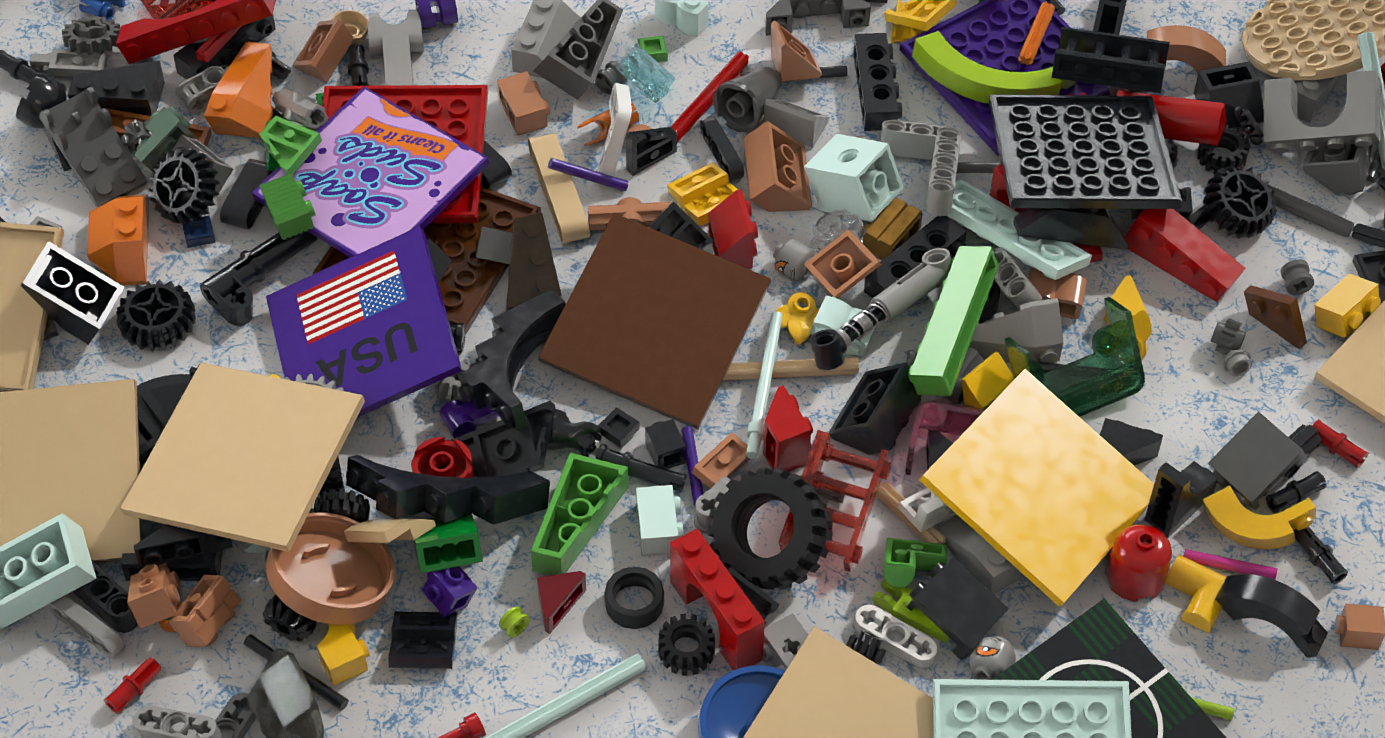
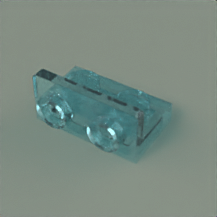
(645, 73)

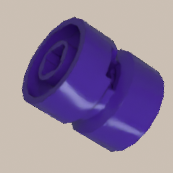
(445, 13)

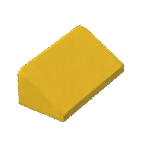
(986, 381)

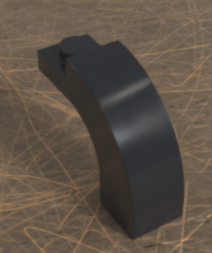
(1276, 603)

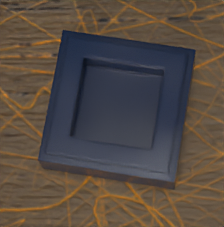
(198, 232)

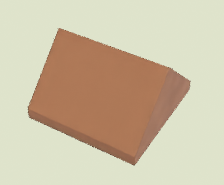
(324, 49)
(791, 56)
(842, 264)

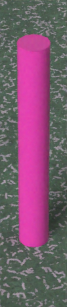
(1230, 564)

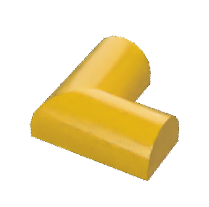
(1203, 586)

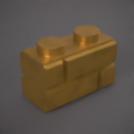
(892, 228)

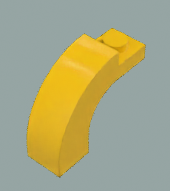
(1254, 529)

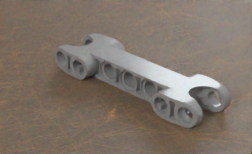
(396, 45)

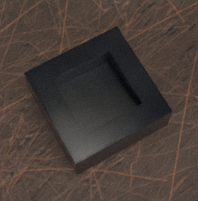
(619, 427)

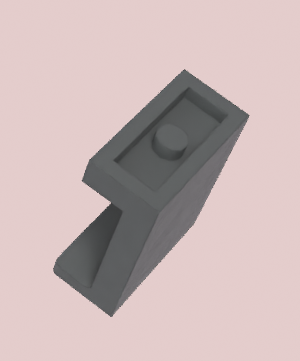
(1255, 460)

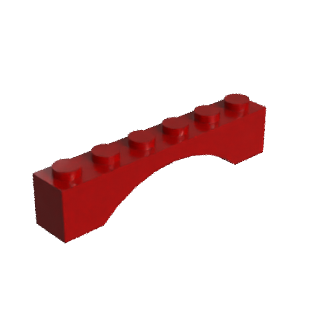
(155, 36)

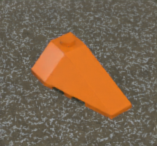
(243, 95)

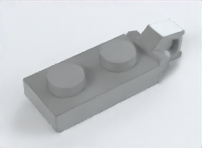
(66, 63)

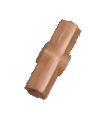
(627, 207)

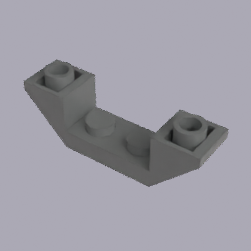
(852, 12)

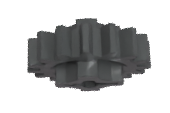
(91, 35)

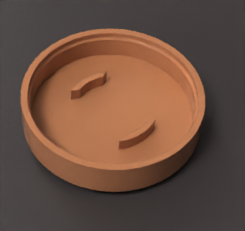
(328, 575)

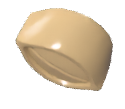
(355, 23)

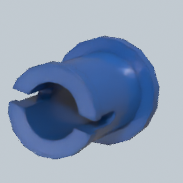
(98, 8)

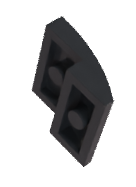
(422, 640)

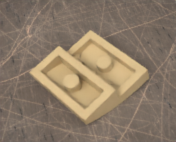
(388, 529)

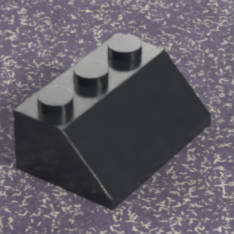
(877, 410)

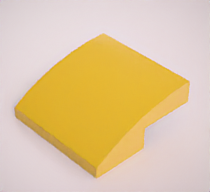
(701, 191)

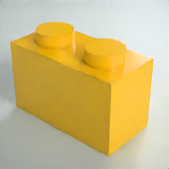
(1347, 305)

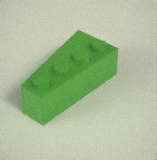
(576, 511)

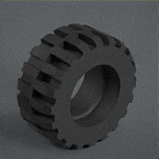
(737, 508)

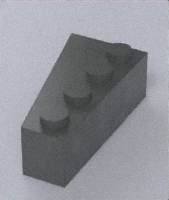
(579, 54)

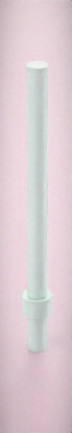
(756, 428)

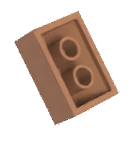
(776, 170)

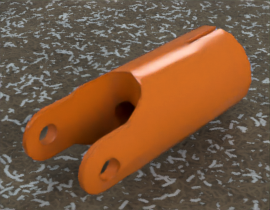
(604, 120)

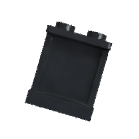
(958, 605)

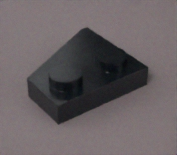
(649, 147)

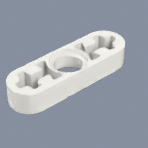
(898, 648)

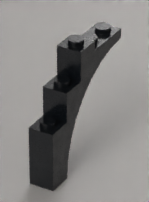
(502, 356)
(448, 498)

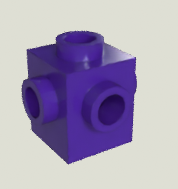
(449, 589)

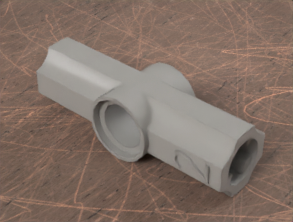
(300, 108)

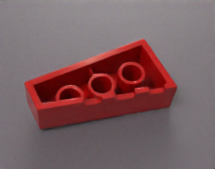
(1183, 252)

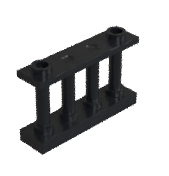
(1111, 60)

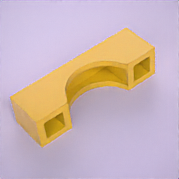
(342, 653)

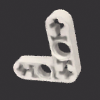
(620, 116)

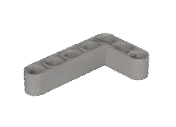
(930, 143)

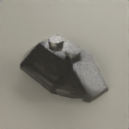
(285, 700)

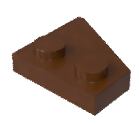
(1277, 313)

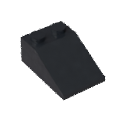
(71, 292)

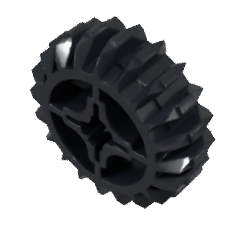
(189, 169)
(1243, 195)
(155, 315)

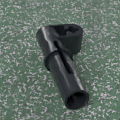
(246, 270)

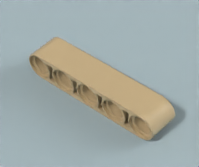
(558, 190)

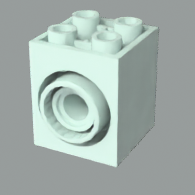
(854, 176)

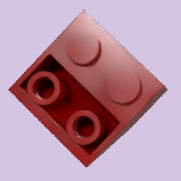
(733, 231)
(786, 433)

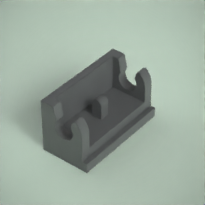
(494, 245)

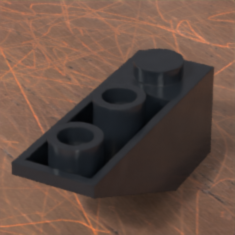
(177, 543)

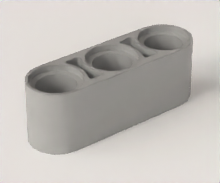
(1014, 280)

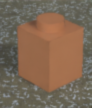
(1361, 626)

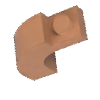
(1191, 46)

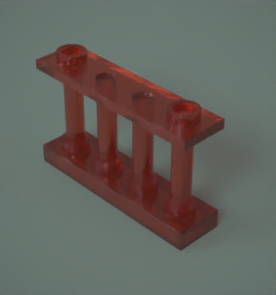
(822, 451)

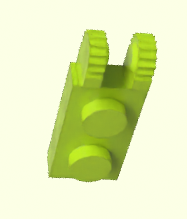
(914, 618)

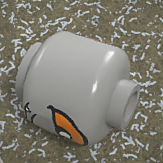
(791, 259)
(991, 657)

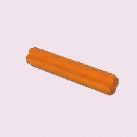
(1036, 33)

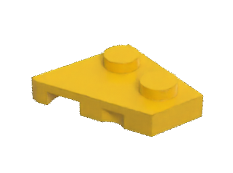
(920, 13)

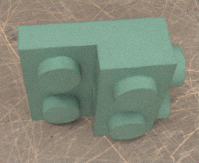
(166, 130)

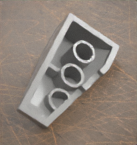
(1033, 327)

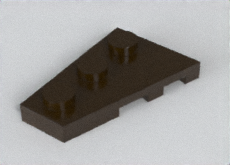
(531, 261)

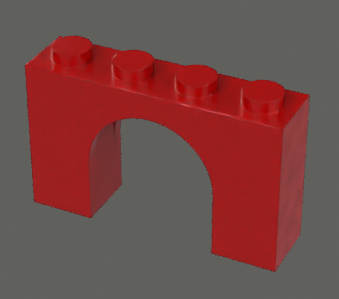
(699, 572)

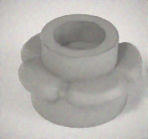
(1237, 362)

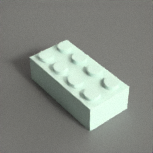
(42, 568)

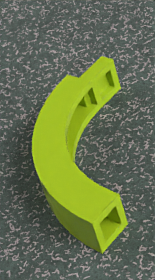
(976, 80)

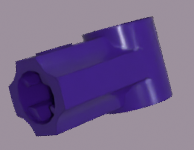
(464, 417)

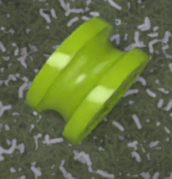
(514, 622)

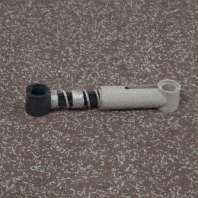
(830, 345)

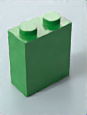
(448, 545)

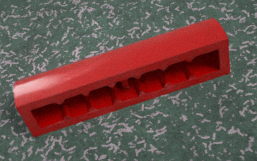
(1188, 118)

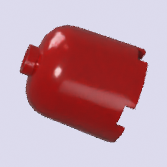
(1139, 562)

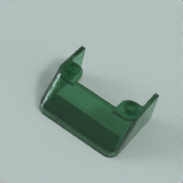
(1096, 379)

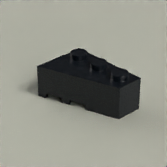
(124, 88)
(679, 225)

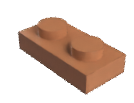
(722, 460)

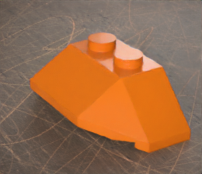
(120, 238)

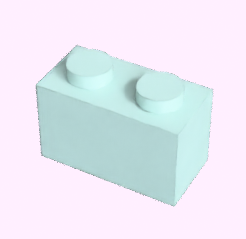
(657, 519)

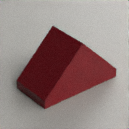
(558, 595)

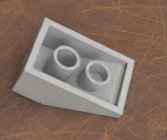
(978, 555)

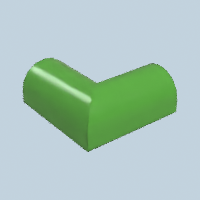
(907, 556)

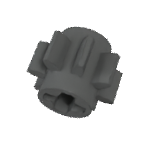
(135, 134)
(1228, 336)

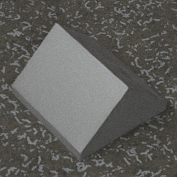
(795, 120)

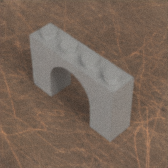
(1356, 125)

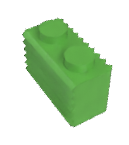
(287, 205)

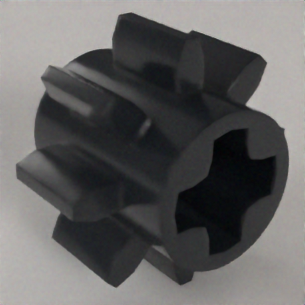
(867, 645)

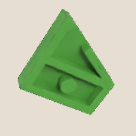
(289, 143)

